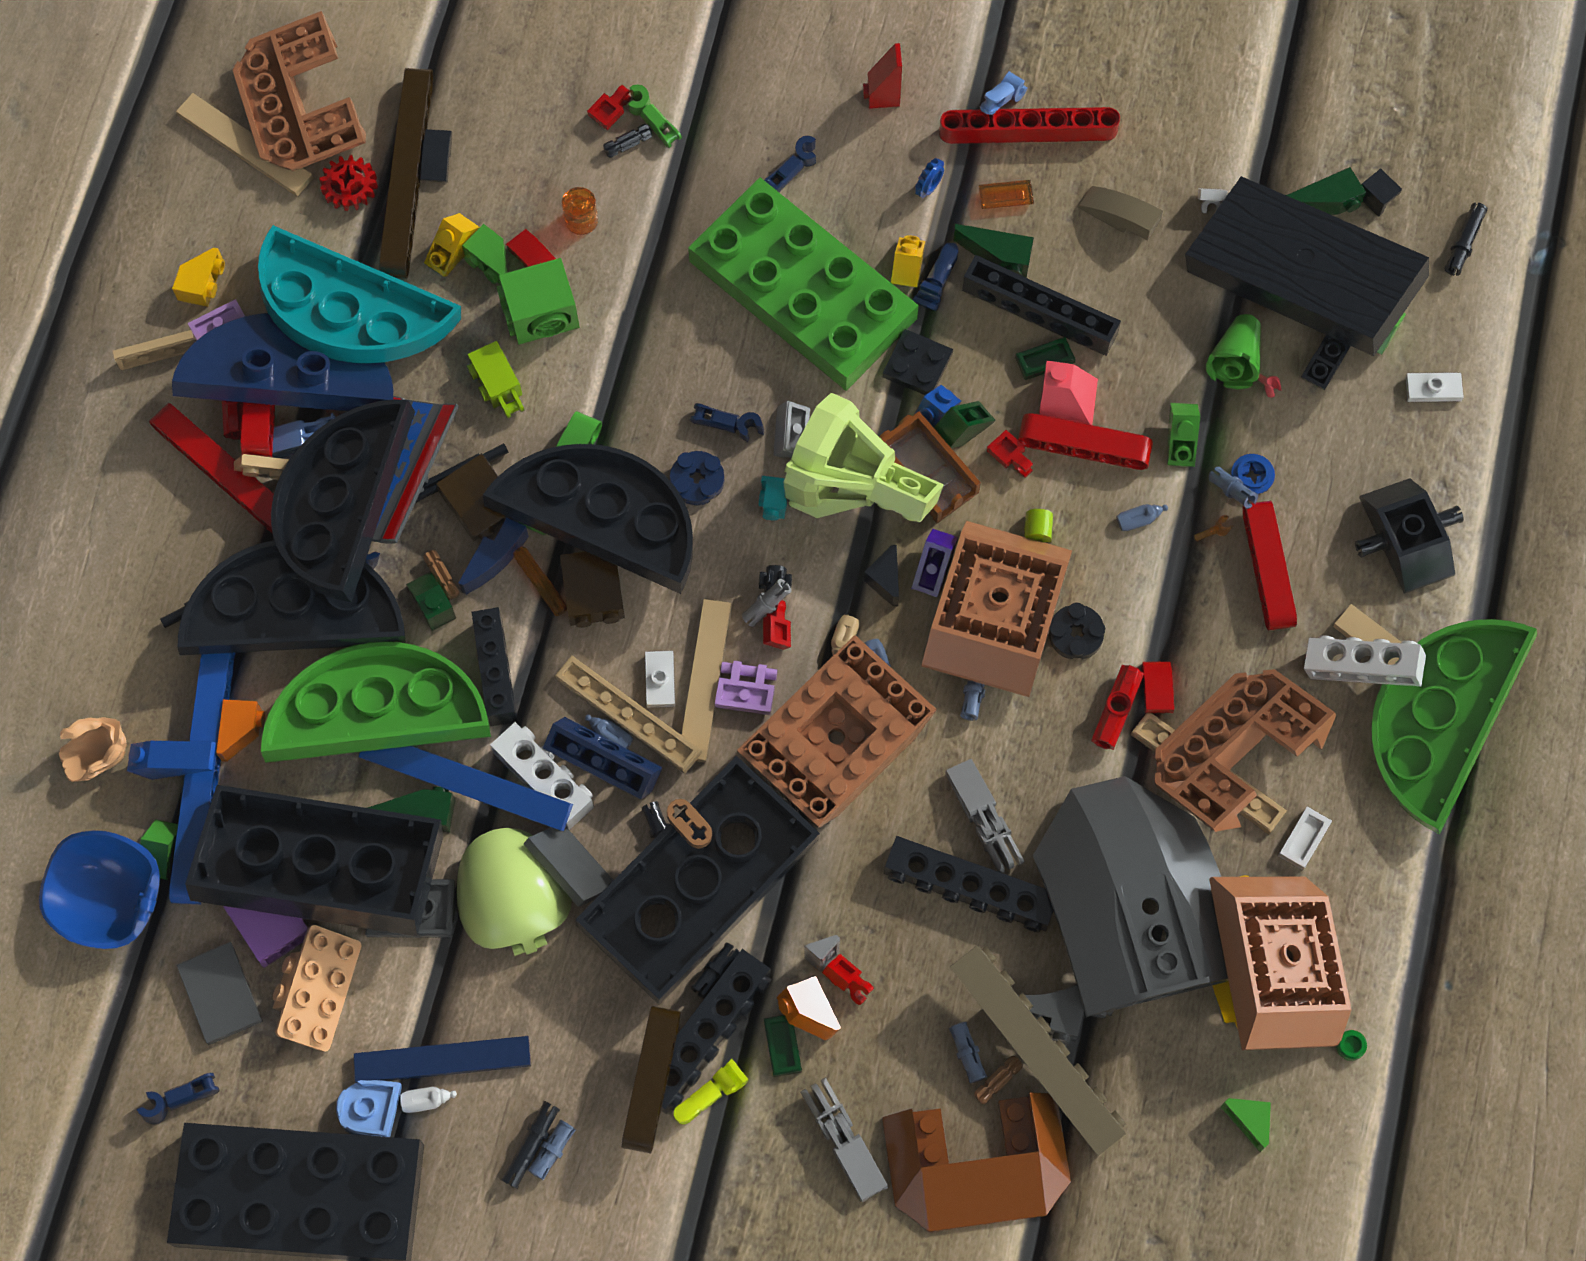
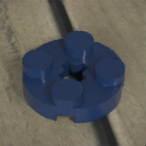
(697, 462)

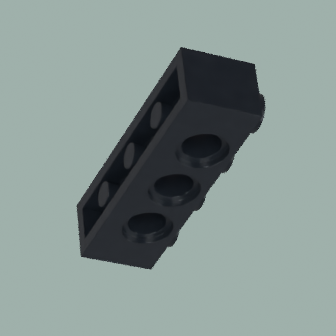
(494, 666)

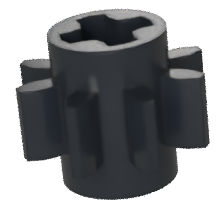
(772, 574)

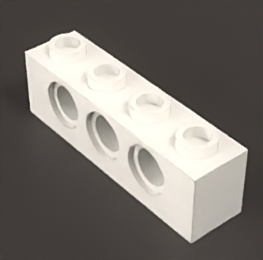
(1405, 672)
(518, 739)

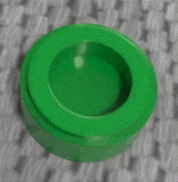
(1352, 1045)

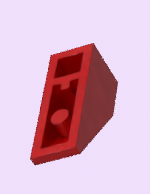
(885, 80)

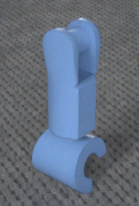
(1010, 88)

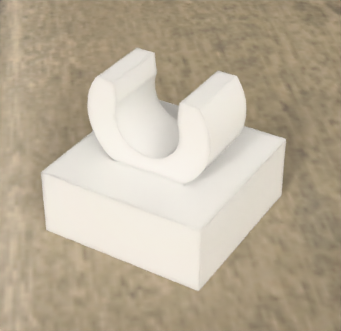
(1211, 196)

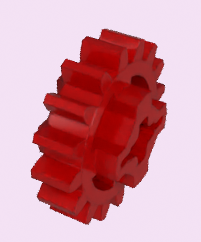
(352, 190)

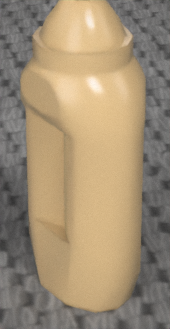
(844, 631)

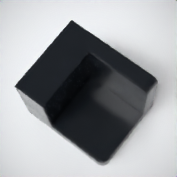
(1379, 191)

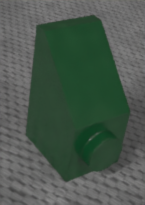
(963, 423)
(431, 601)

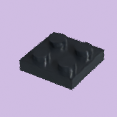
(917, 362)

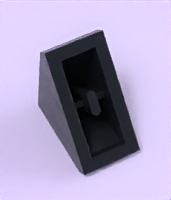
(883, 576)

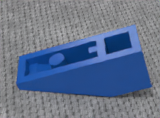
(170, 758)

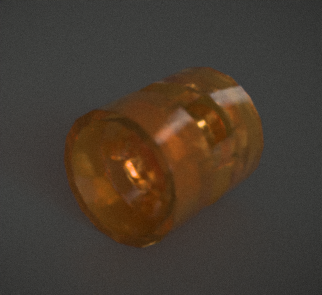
(580, 210)

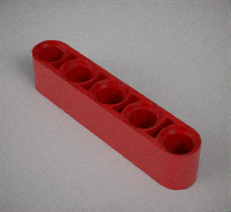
(257, 429)
(1085, 441)
(1269, 566)

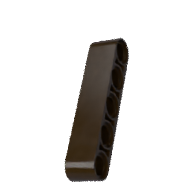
(651, 1080)

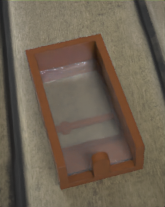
(927, 453)

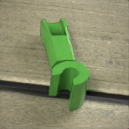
(651, 115)

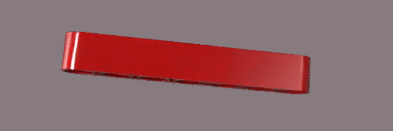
(1039, 117)
(214, 463)

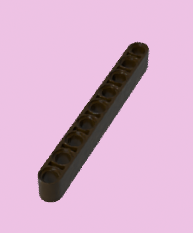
(406, 173)

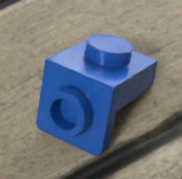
(936, 404)

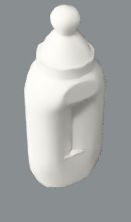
(424, 1099)

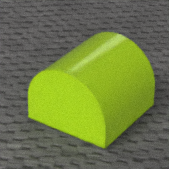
(1039, 525)

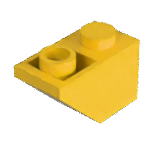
(447, 245)
(908, 261)
(198, 278)

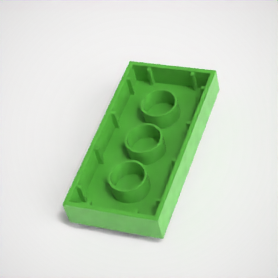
(803, 283)

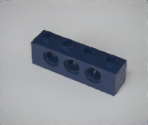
(602, 757)

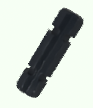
(627, 140)

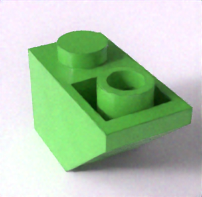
(487, 252)
(1183, 434)

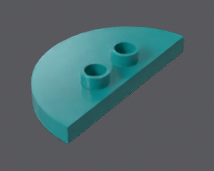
(345, 305)

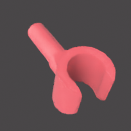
(1270, 383)

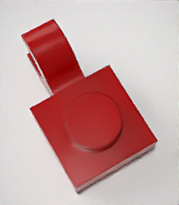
(609, 109)
(1009, 451)
(777, 629)
(846, 975)

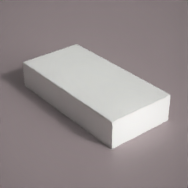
(1305, 838)

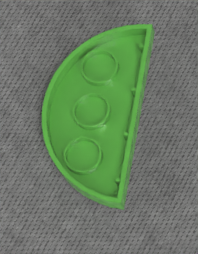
(373, 701)
(1435, 732)

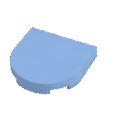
(369, 1107)

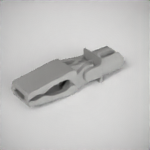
(980, 808)
(853, 1153)

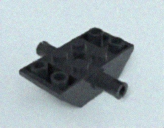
(1410, 534)

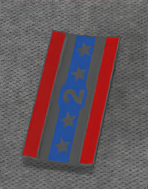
(417, 457)

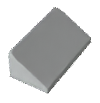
(790, 423)
(822, 952)

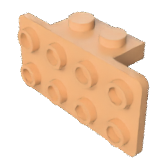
(315, 987)

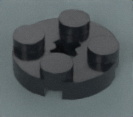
(1076, 616)

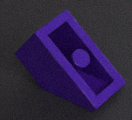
(934, 562)

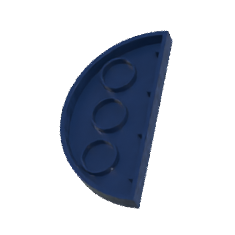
(262, 365)

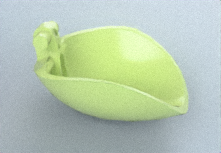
(507, 893)

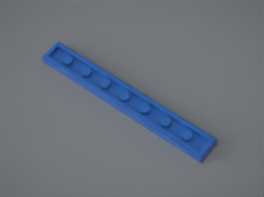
(474, 784)

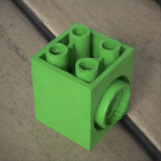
(537, 301)

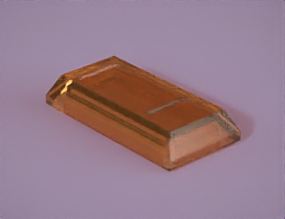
(1006, 194)

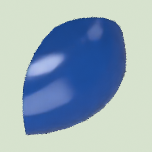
(99, 889)

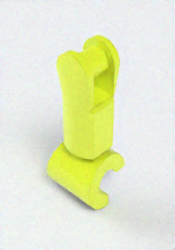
(727, 1079)

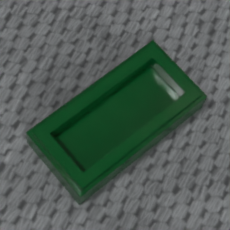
(1033, 361)
(782, 1046)

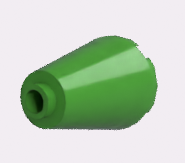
(1237, 354)

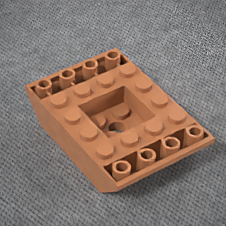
(988, 638)
(850, 696)
(1272, 997)

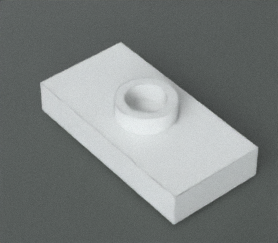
(1434, 387)
(660, 679)

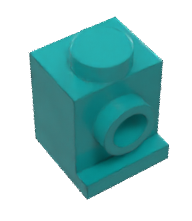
(773, 498)

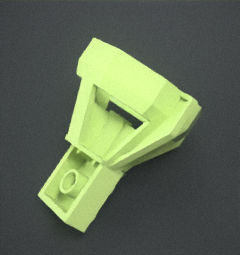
(848, 455)

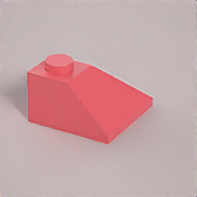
(1068, 393)

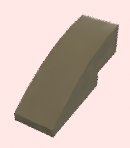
(1122, 211)

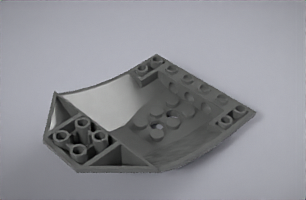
(1099, 864)

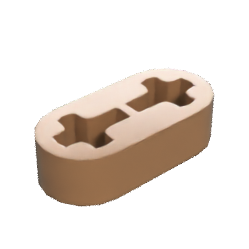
(694, 819)

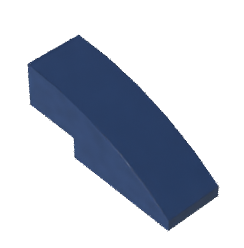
(493, 556)

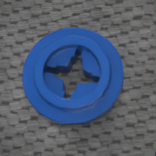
(930, 178)
(1260, 466)

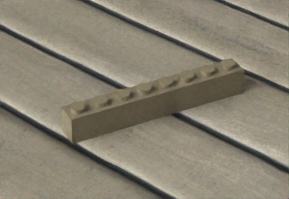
(1038, 1050)

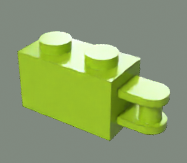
(496, 378)

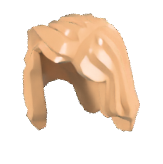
(93, 747)

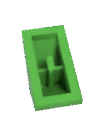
(161, 842)
(1251, 1119)

